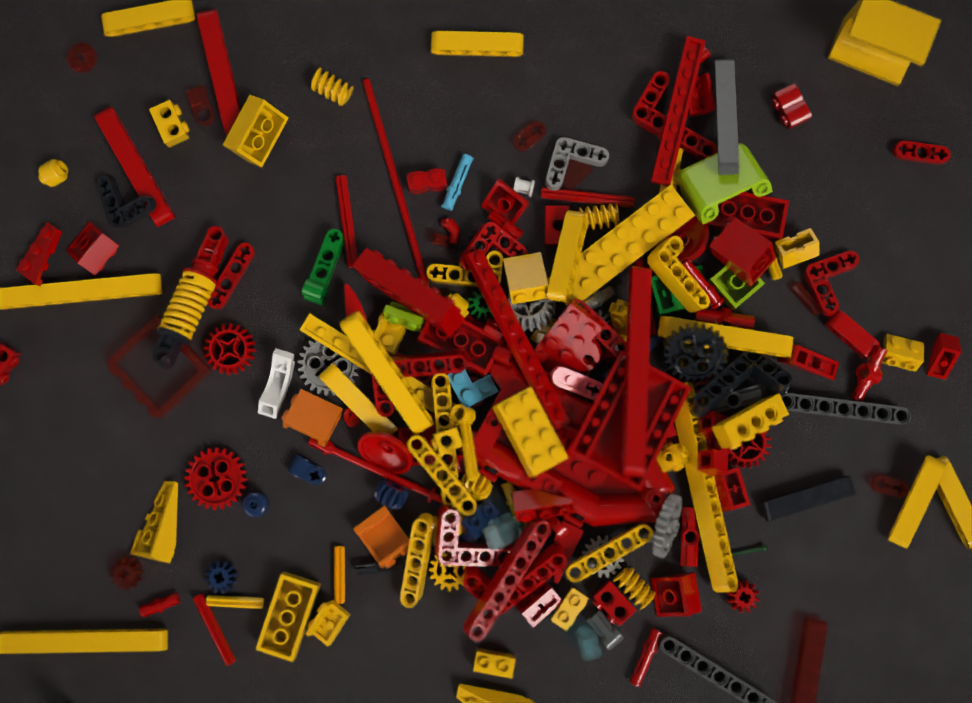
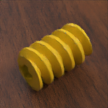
(331, 88)
(602, 216)
(635, 587)

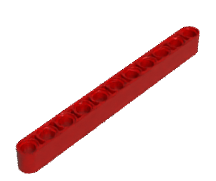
(636, 372)

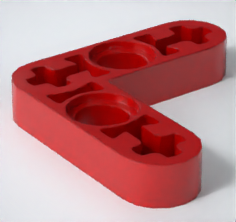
(494, 240)
(822, 279)

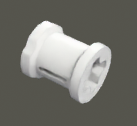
(524, 186)

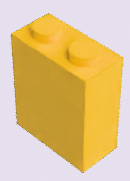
(526, 278)

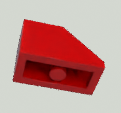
(943, 356)

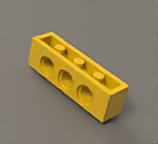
(750, 421)

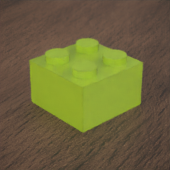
(733, 288)

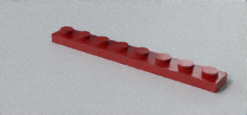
(678, 111)

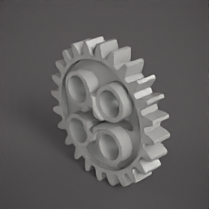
(318, 351)
(667, 525)

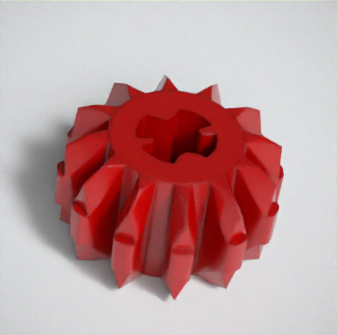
(749, 601)

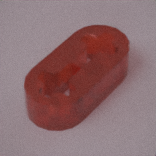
(532, 139)
(888, 490)

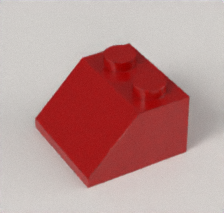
(92, 248)
(676, 595)

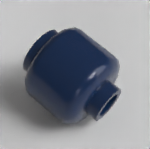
(262, 504)

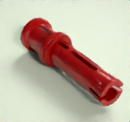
(715, 299)

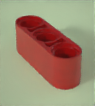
(852, 334)

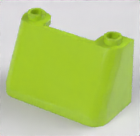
(704, 187)

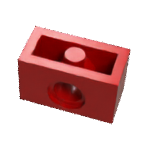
(552, 215)

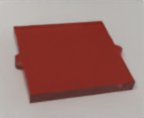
(575, 172)

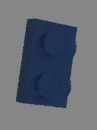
(478, 520)

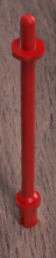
(331, 449)

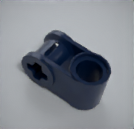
(304, 469)

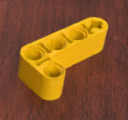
(675, 276)
(463, 279)

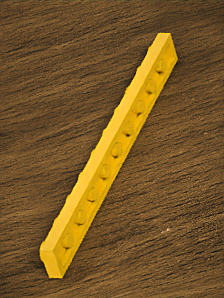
(342, 345)

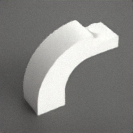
(277, 384)

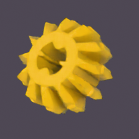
(479, 489)

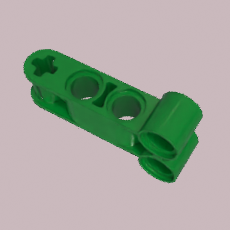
(316, 288)

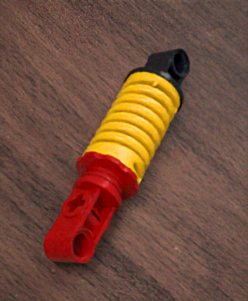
(190, 299)

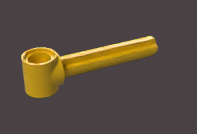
(466, 438)

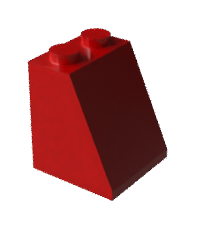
(743, 251)

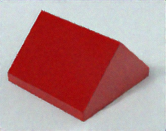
(505, 202)

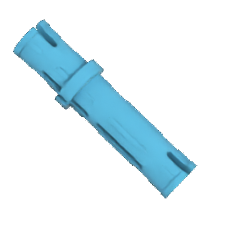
(453, 190)

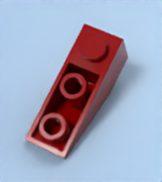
(536, 504)

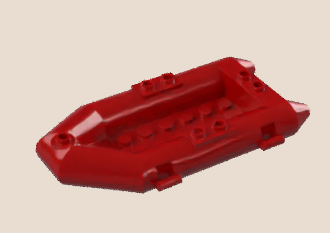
(595, 494)

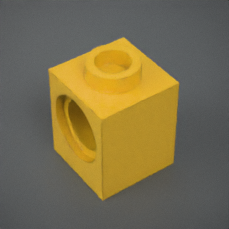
(455, 440)

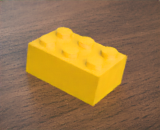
(255, 131)

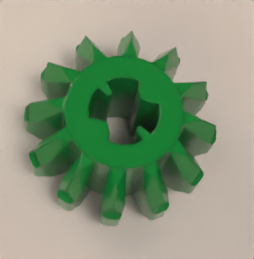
(476, 301)

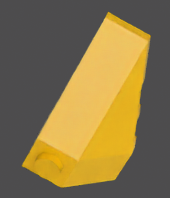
(159, 533)
(474, 694)

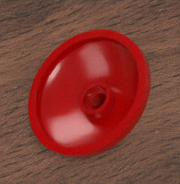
(695, 235)
(385, 451)

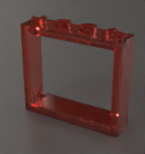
(141, 397)

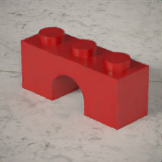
(714, 459)

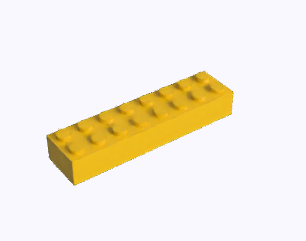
(629, 242)

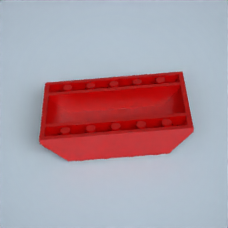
(602, 429)

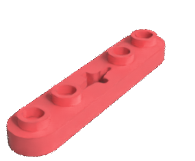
(574, 382)

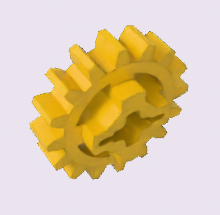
(443, 576)

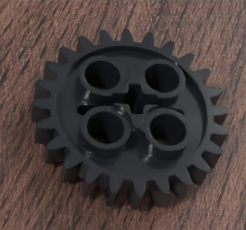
(700, 337)

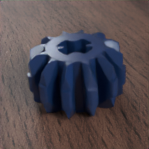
(391, 494)
(215, 579)

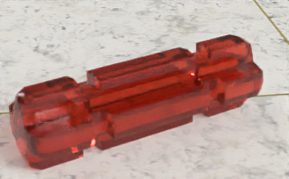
(806, 298)

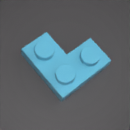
(469, 392)

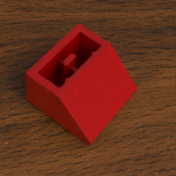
(731, 490)

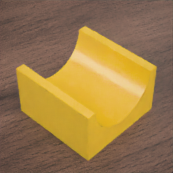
(883, 39)

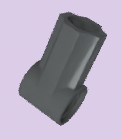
(607, 633)

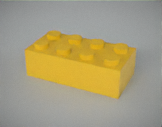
(530, 432)
(288, 616)

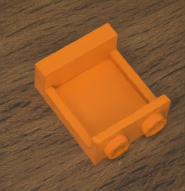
(312, 416)
(383, 537)

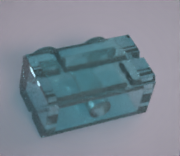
(502, 531)
(587, 643)

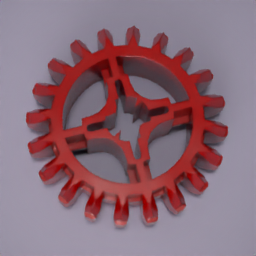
(235, 343)
(758, 455)

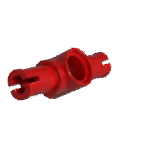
(869, 373)

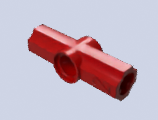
(725, 317)
(689, 550)

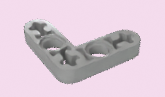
(565, 155)

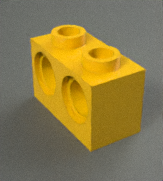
(166, 125)
(494, 663)

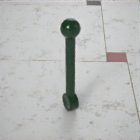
(763, 548)

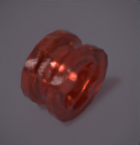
(439, 239)

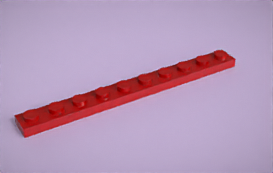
(516, 338)

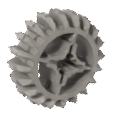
(534, 315)

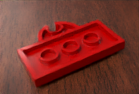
(570, 341)

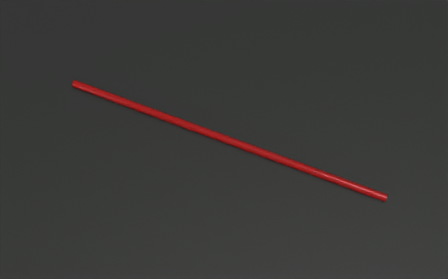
(395, 182)

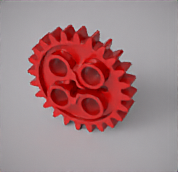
(199, 482)

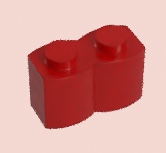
(791, 106)
(432, 180)

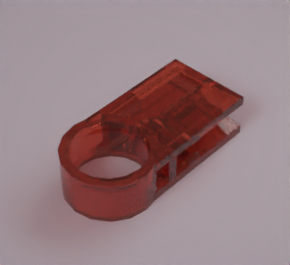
(200, 101)

